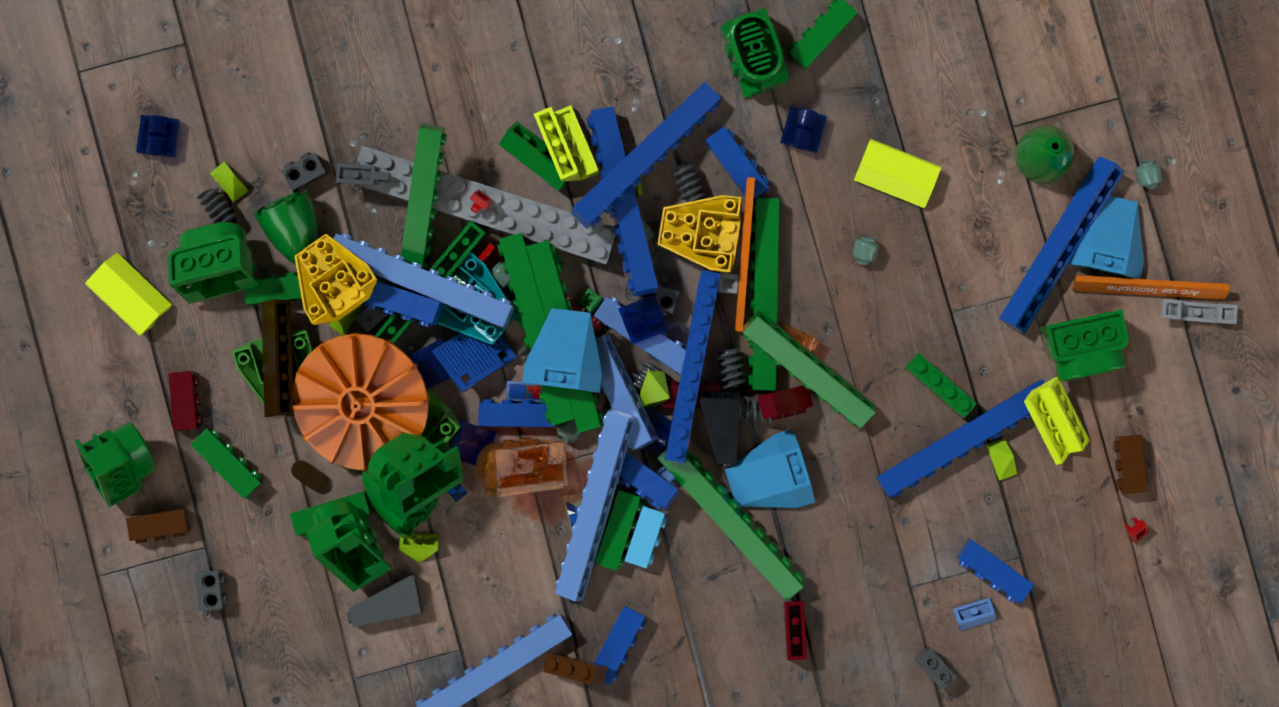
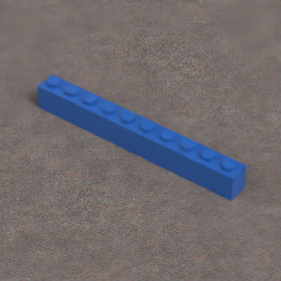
(645, 155)
(626, 212)
(1061, 244)
(692, 367)
(956, 443)

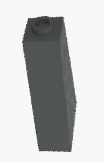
(391, 603)

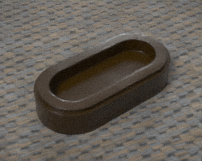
(308, 475)

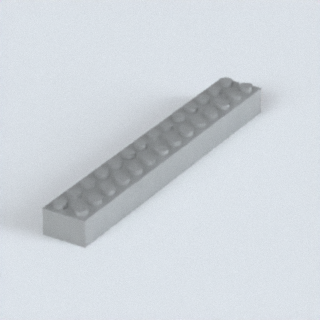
(507, 214)

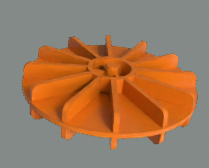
(358, 397)

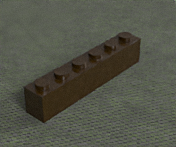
(277, 358)

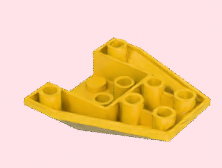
(704, 231)
(332, 280)

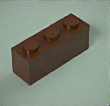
(1130, 464)
(158, 525)
(575, 669)

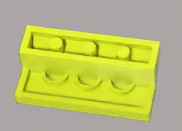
(566, 144)
(897, 173)
(128, 294)
(1056, 420)

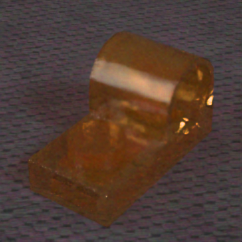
(803, 338)

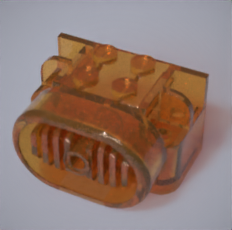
(522, 466)

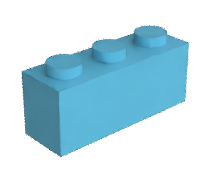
(645, 537)

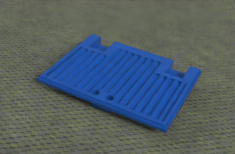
(472, 357)

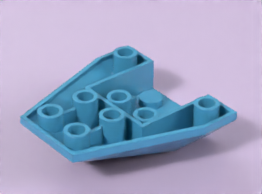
(1113, 241)
(565, 353)
(772, 475)

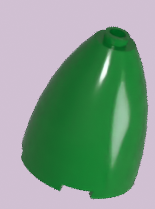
(1044, 154)
(289, 223)
(401, 527)

